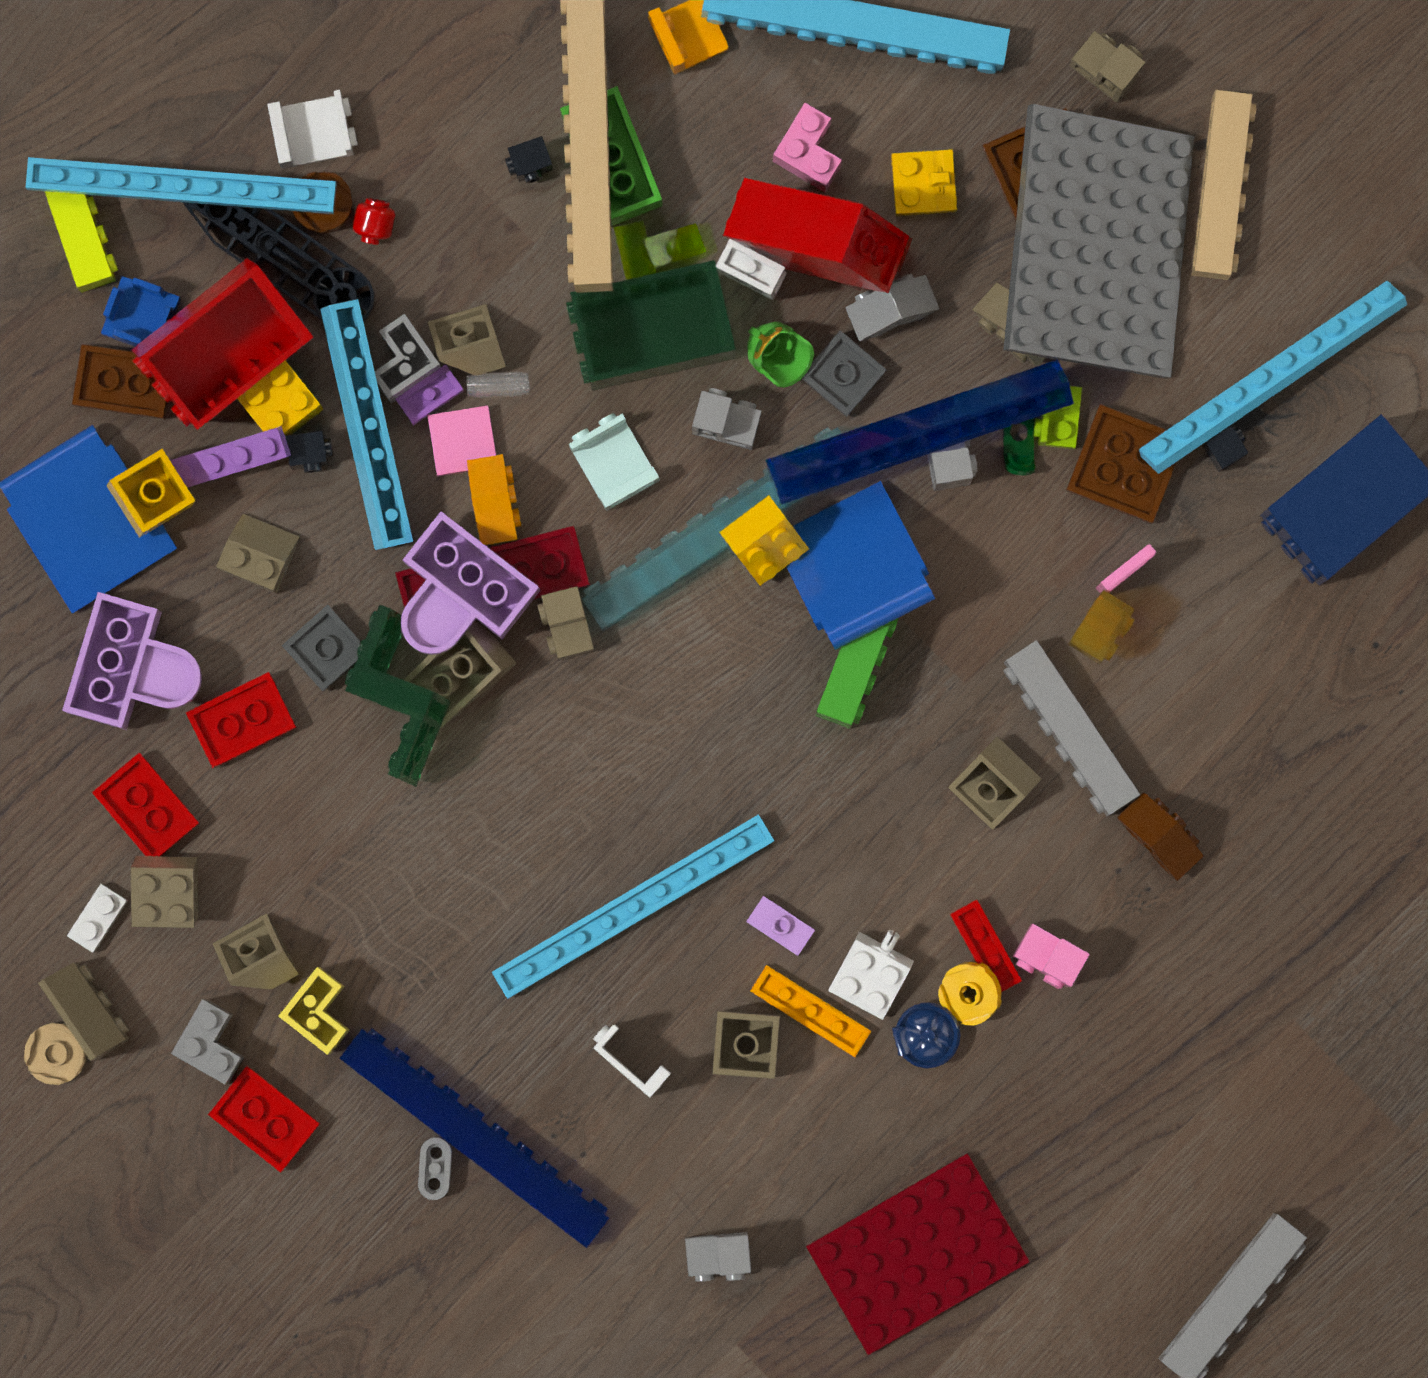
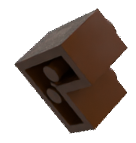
(1162, 835)

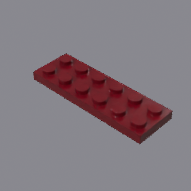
(548, 560)

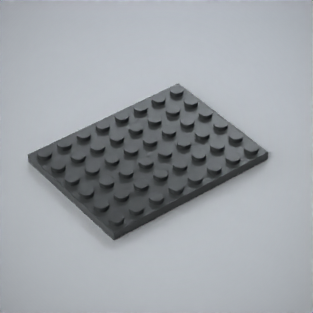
(1098, 242)

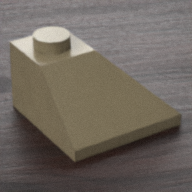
(467, 341)
(255, 956)

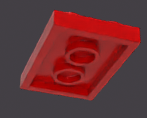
(241, 720)
(145, 807)
(264, 1119)

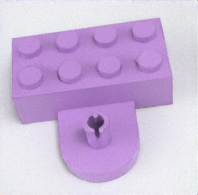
(460, 586)
(126, 664)

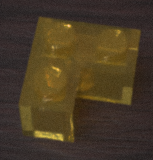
(1101, 627)

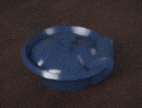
(927, 1035)

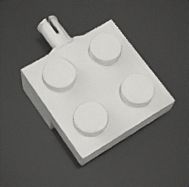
(872, 974)

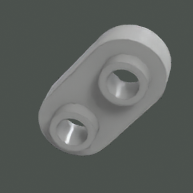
(435, 1168)

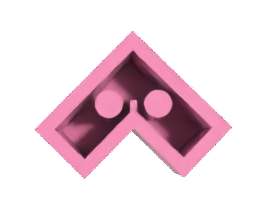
(800, 149)
(1050, 956)

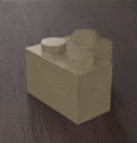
(1108, 67)
(993, 315)
(567, 623)

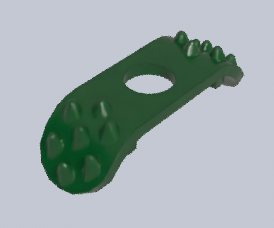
(1019, 455)

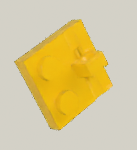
(924, 182)

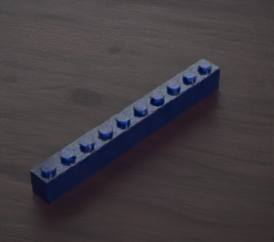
(919, 431)
(475, 1137)

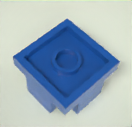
(137, 310)

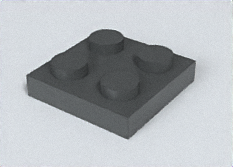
(843, 373)
(324, 648)

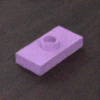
(780, 926)

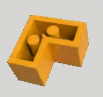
(493, 499)

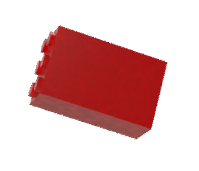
(817, 234)
(220, 344)

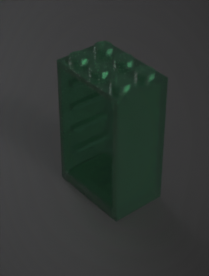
(651, 326)

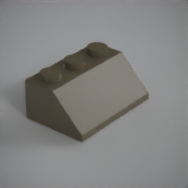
(85, 1010)

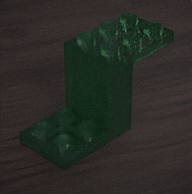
(372, 684)

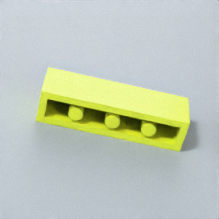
(82, 239)

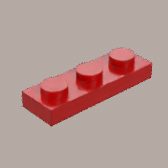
(984, 943)

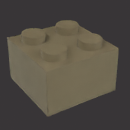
(164, 891)
(746, 1045)

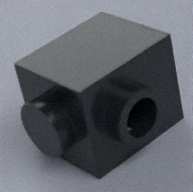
(529, 160)
(1226, 447)
(309, 451)

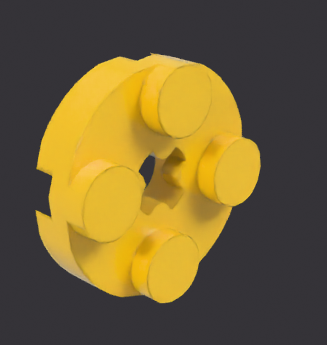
(978, 978)

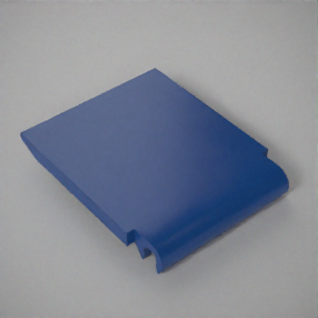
(77, 523)
(858, 567)

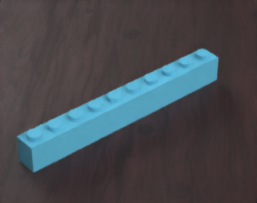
(870, 28)

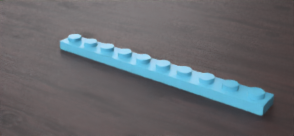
(181, 185)
(1272, 377)
(632, 906)

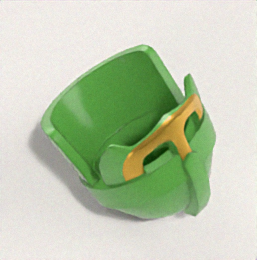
(786, 353)

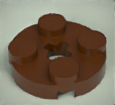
(323, 222)

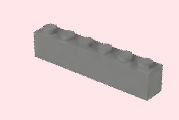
(1071, 729)
(1233, 1298)

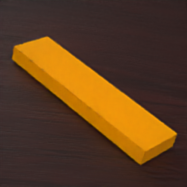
(810, 1011)

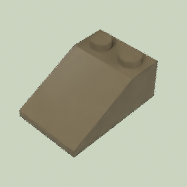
(464, 670)

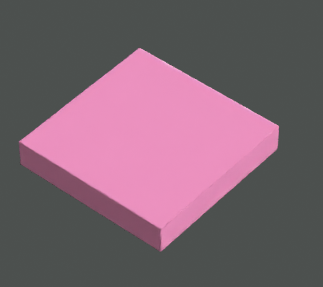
(459, 438)
(1127, 569)

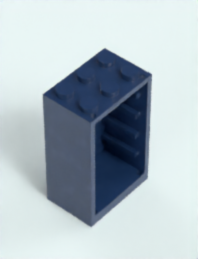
(1348, 501)

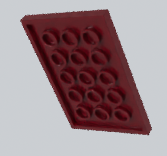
(917, 1253)

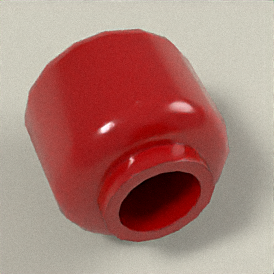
(373, 220)

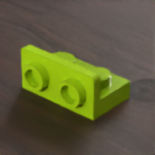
(1060, 426)

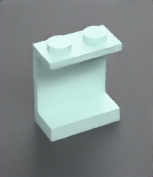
(613, 461)

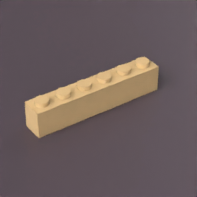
(1222, 185)

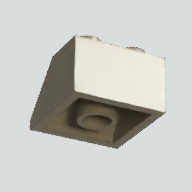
(258, 553)
(995, 783)

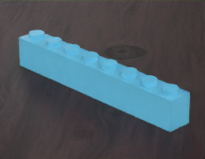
(366, 424)

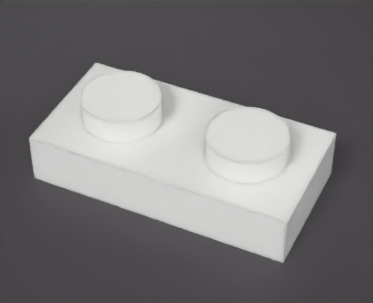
(97, 918)

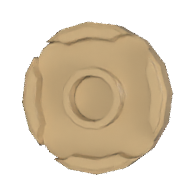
(54, 1054)

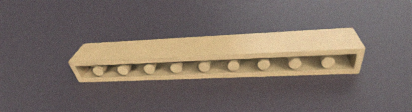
(588, 145)

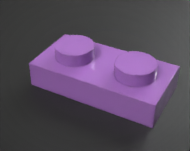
(429, 394)

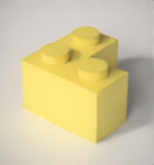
(308, 1011)

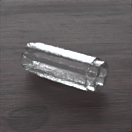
(498, 385)

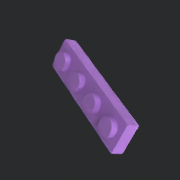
(232, 457)

